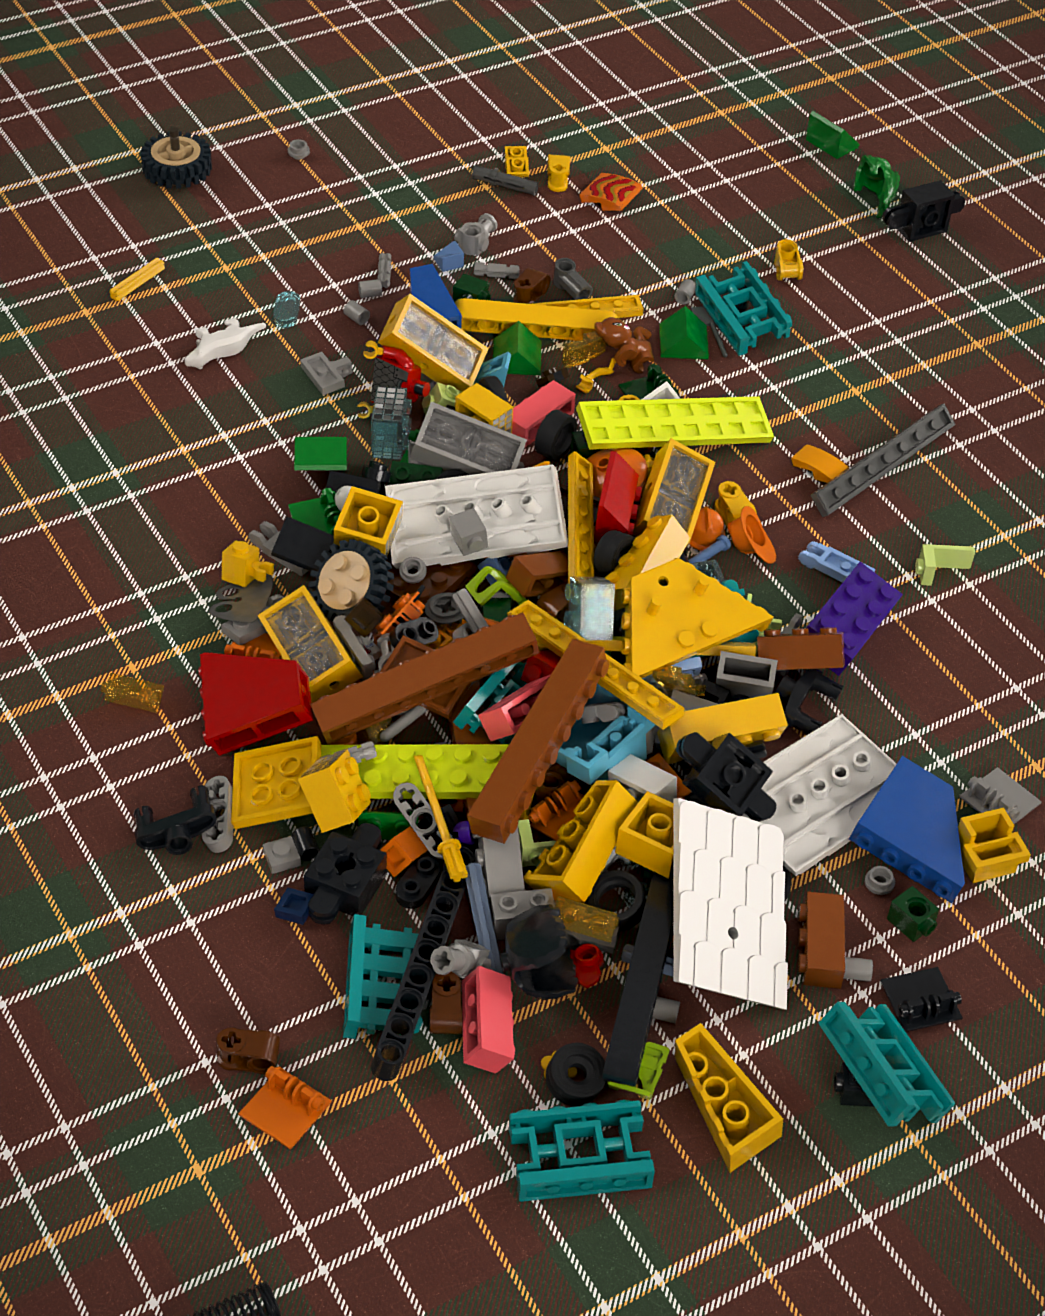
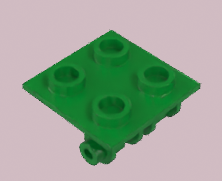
(318, 512)

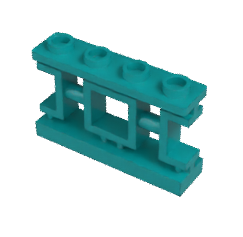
(730, 319)
(494, 692)
(886, 1064)
(582, 1174)

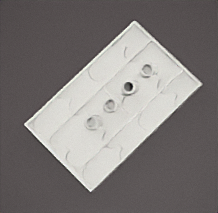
(516, 506)
(823, 790)
(729, 904)

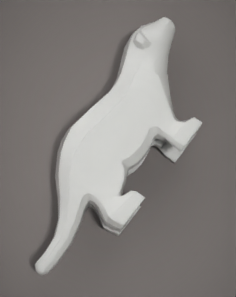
(221, 343)

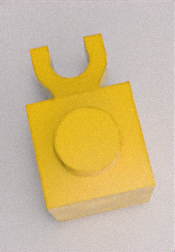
(242, 564)

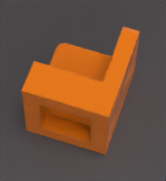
(403, 850)

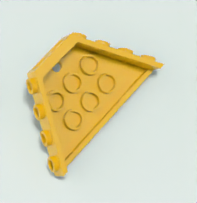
(681, 618)

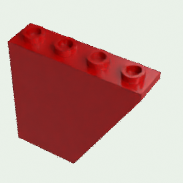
(250, 699)

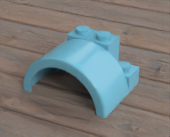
(602, 745)

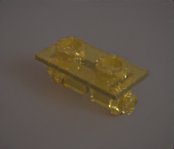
(133, 692)
(587, 919)

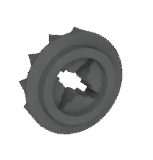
(440, 603)

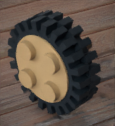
(176, 159)
(348, 576)

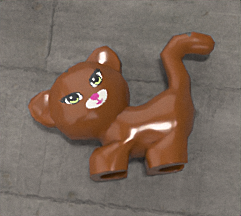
(619, 336)

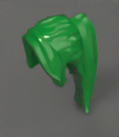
(878, 177)

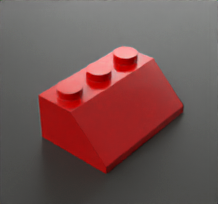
(618, 498)

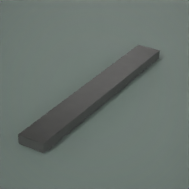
(882, 460)

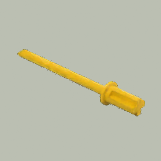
(449, 847)

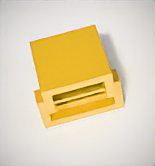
(990, 846)

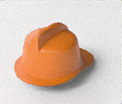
(707, 529)
(750, 536)

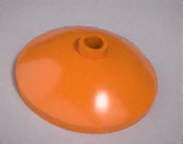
(600, 462)

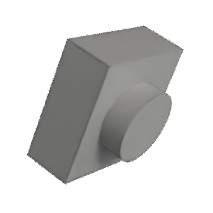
(281, 855)

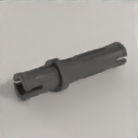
(502, 179)

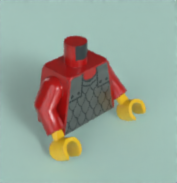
(394, 369)

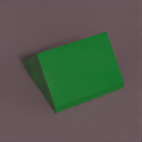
(829, 136)
(683, 336)
(523, 347)
(320, 453)

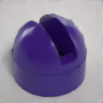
(464, 833)

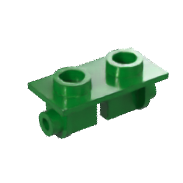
(388, 822)

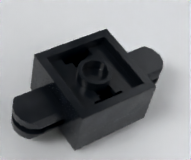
(924, 210)
(730, 764)
(345, 874)

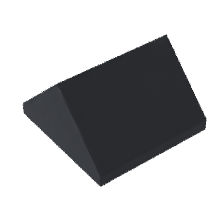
(301, 544)

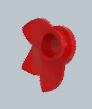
(588, 962)

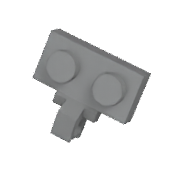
(326, 374)

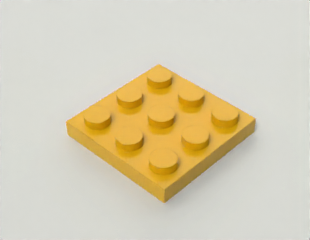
(268, 782)

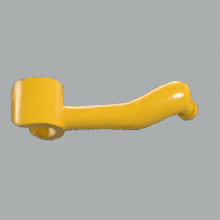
(586, 383)

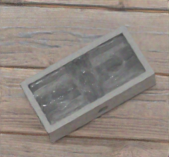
(465, 443)

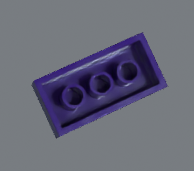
(856, 609)

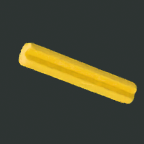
(136, 279)

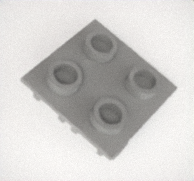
(999, 791)

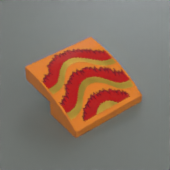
(611, 191)

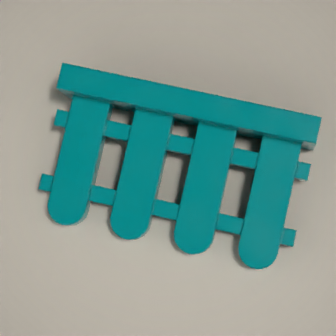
(373, 965)

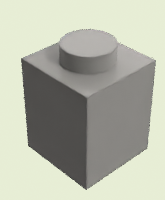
(468, 532)

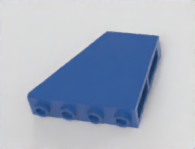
(915, 829)

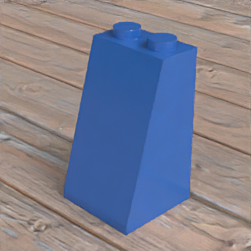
(430, 289)

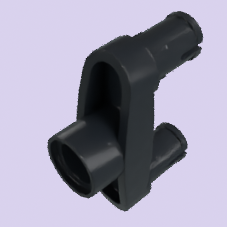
(794, 693)
(178, 829)

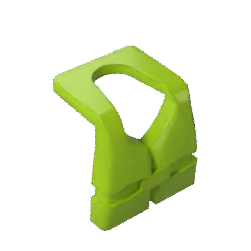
(502, 582)
(649, 1072)

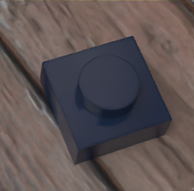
(293, 906)

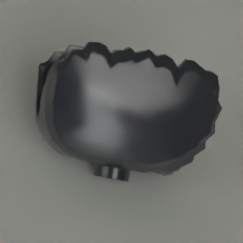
(539, 953)

